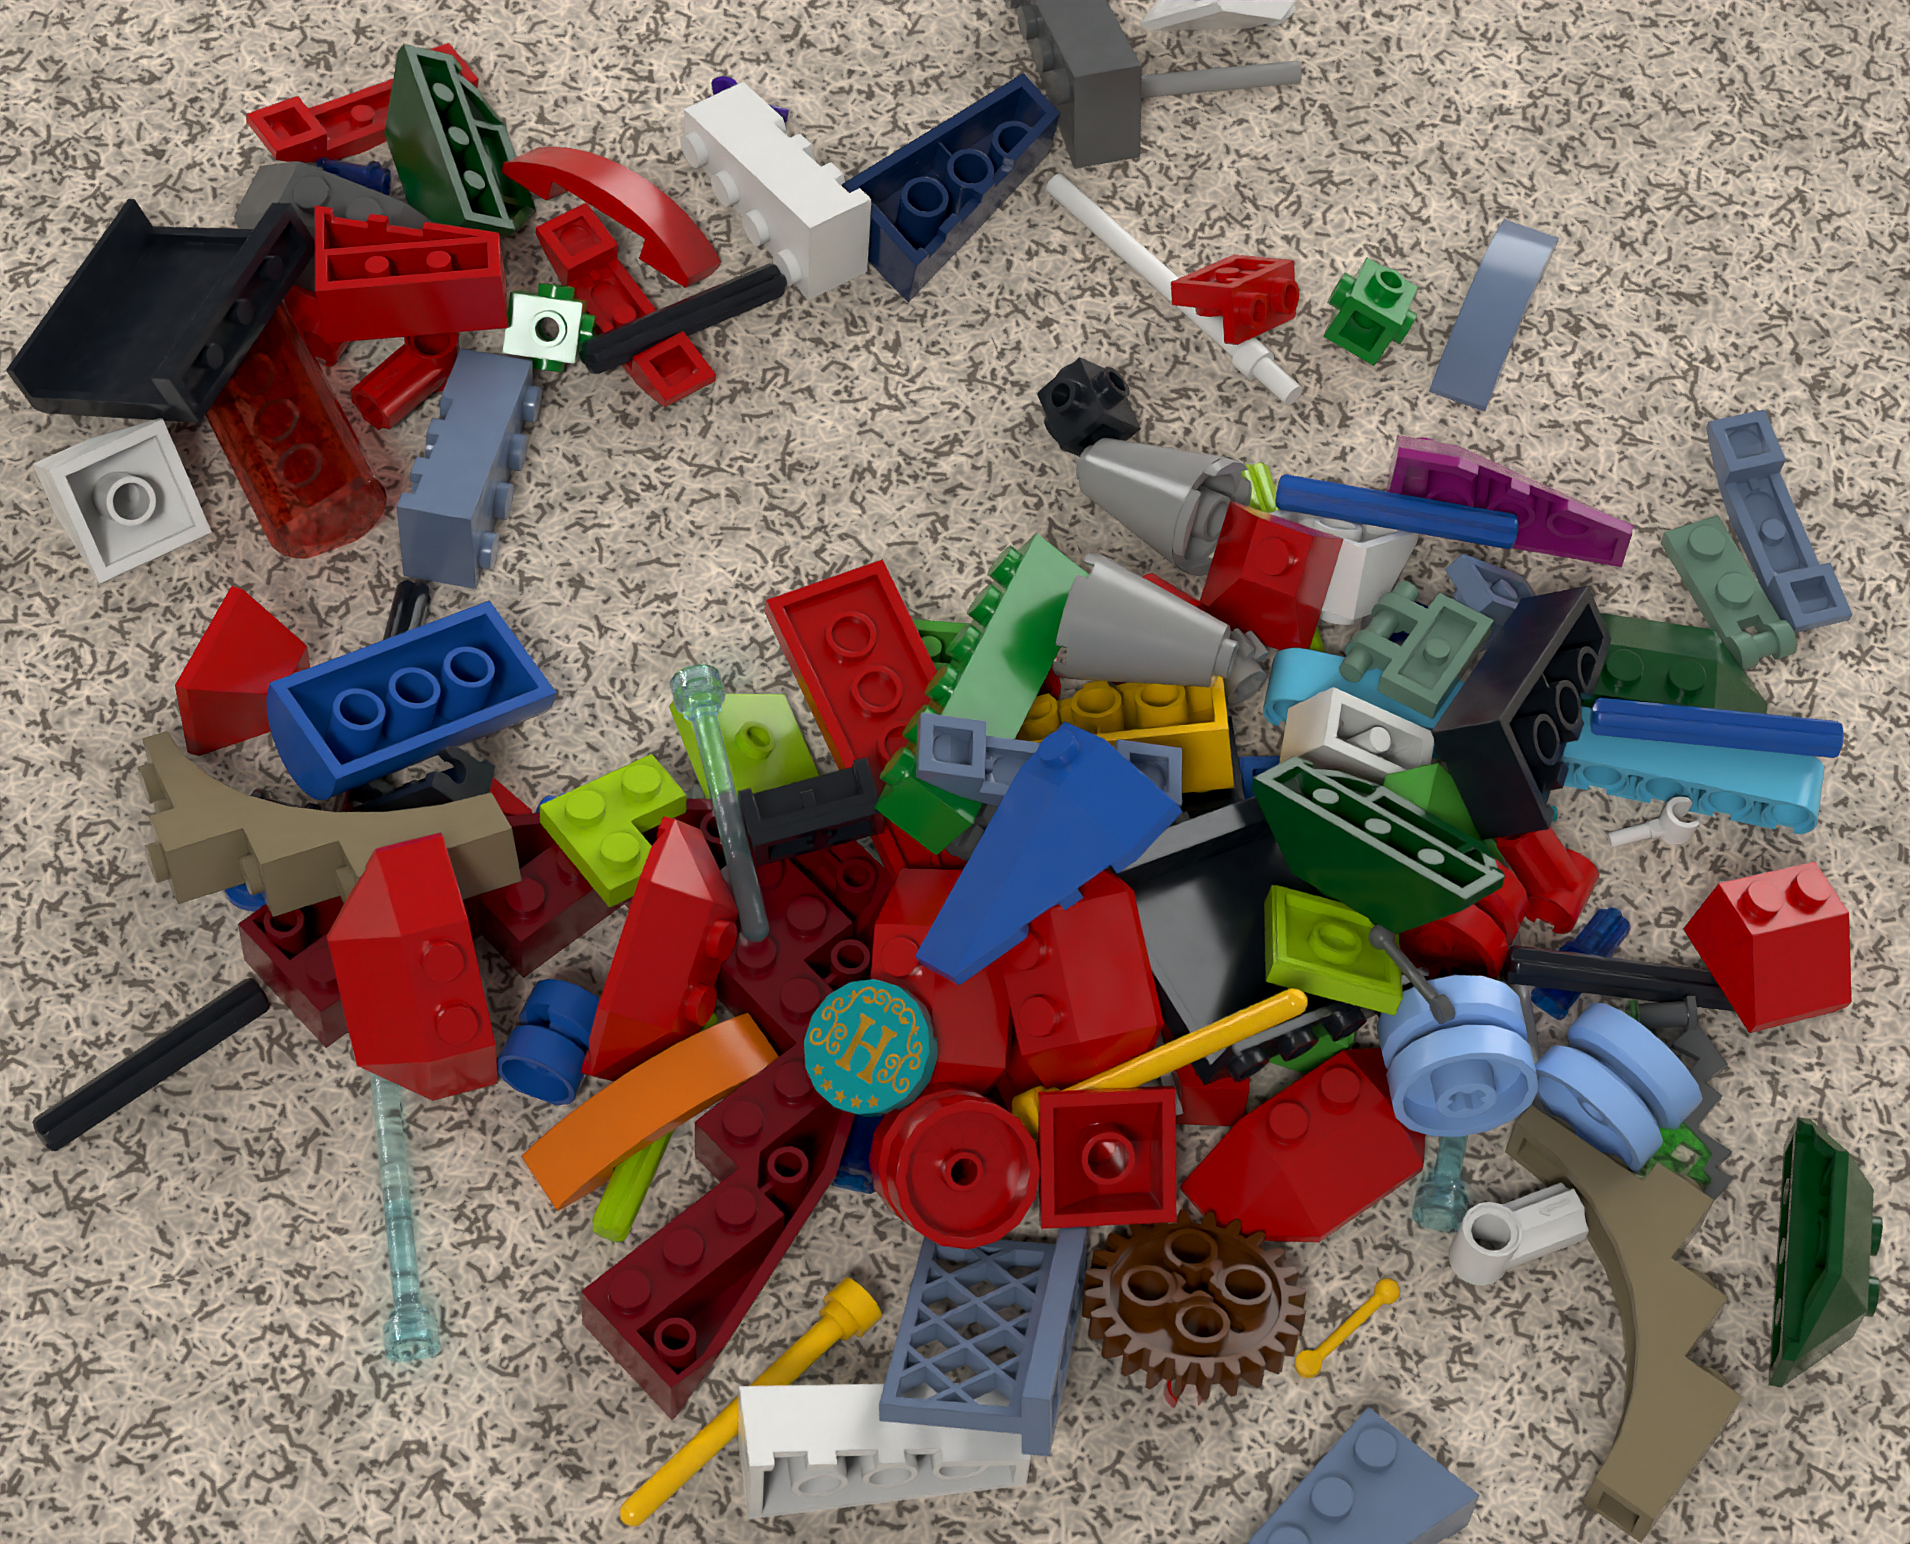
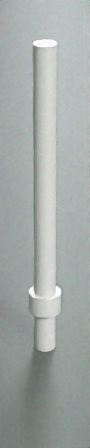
(1249, 357)

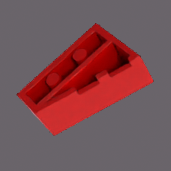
(405, 280)

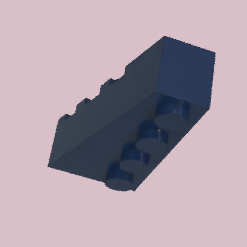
(951, 181)

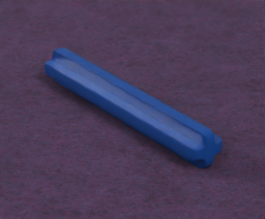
(1397, 511)
(1716, 727)

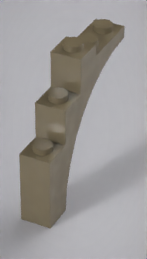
(300, 856)
(1665, 1310)

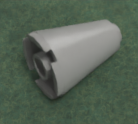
(1165, 496)
(1138, 632)

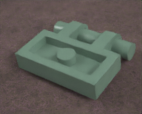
(1432, 657)

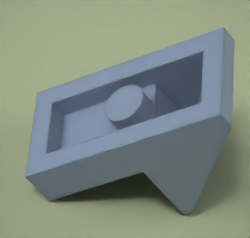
(1487, 590)

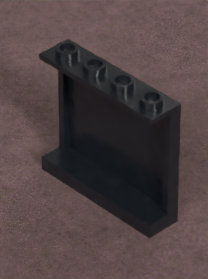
(160, 316)
(1205, 937)

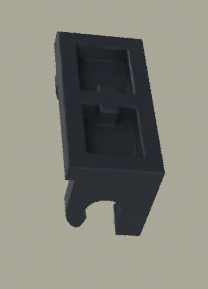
(462, 781)
(811, 814)

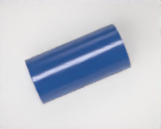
(403, 701)

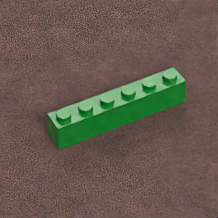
(991, 678)

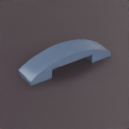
(1492, 314)
(1768, 525)
(979, 767)

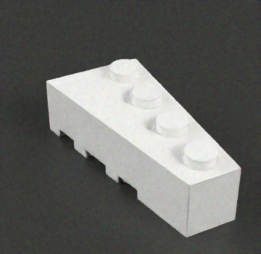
(779, 190)
(830, 1451)

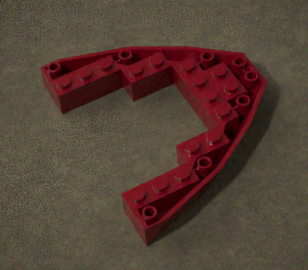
(767, 1143)

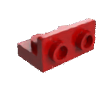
(1245, 290)

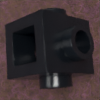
(1087, 406)

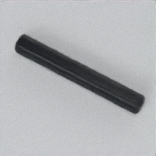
(686, 315)
(1612, 977)
(150, 1064)

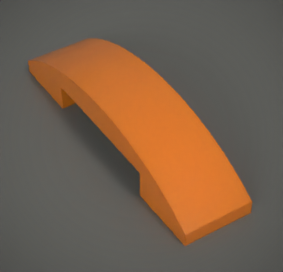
(645, 1106)

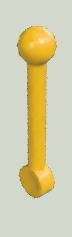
(1309, 1362)

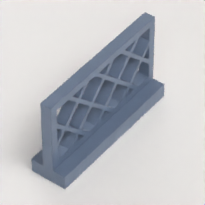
(1039, 1338)

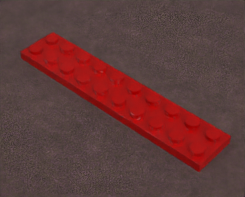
(864, 683)

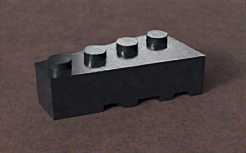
(1520, 711)

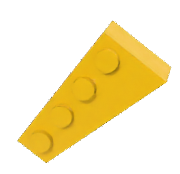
(1152, 715)

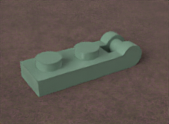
(1728, 592)

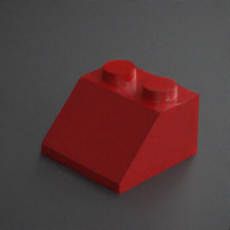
(1776, 945)

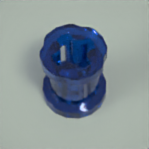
(854, 1167)

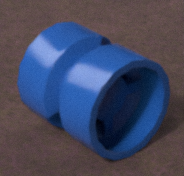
(551, 1043)

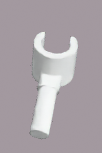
(1665, 826)

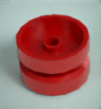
(1475, 936)
(991, 1174)

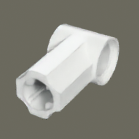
(1518, 1231)

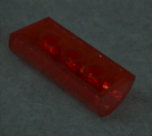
(295, 446)

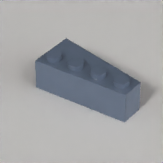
(467, 468)
(1372, 1491)

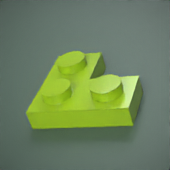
(604, 822)

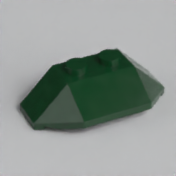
(451, 147)
(1672, 667)
(1372, 846)
(1821, 1252)

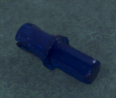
(1599, 938)

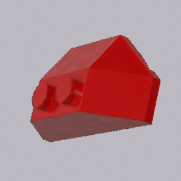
(665, 956)
(413, 974)
(1083, 986)
(968, 1019)
(1310, 1154)

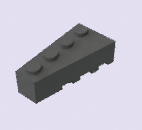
(1086, 76)

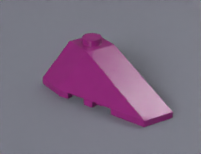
(1547, 518)

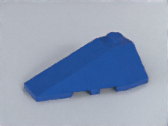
(1056, 828)

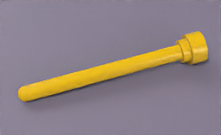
(1176, 1053)
(846, 1313)

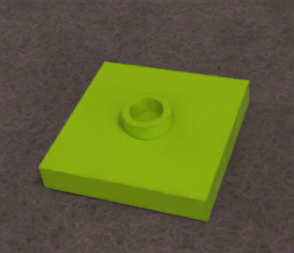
(759, 740)
(1327, 951)

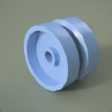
(1462, 1072)
(1616, 1085)

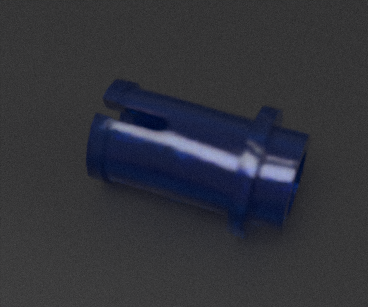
(369, 175)

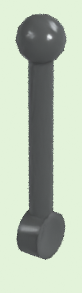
(1439, 1005)

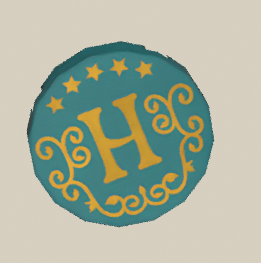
(870, 1048)

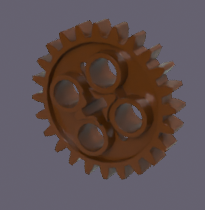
(1194, 1304)

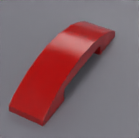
(334, 127)
(671, 237)
(587, 259)

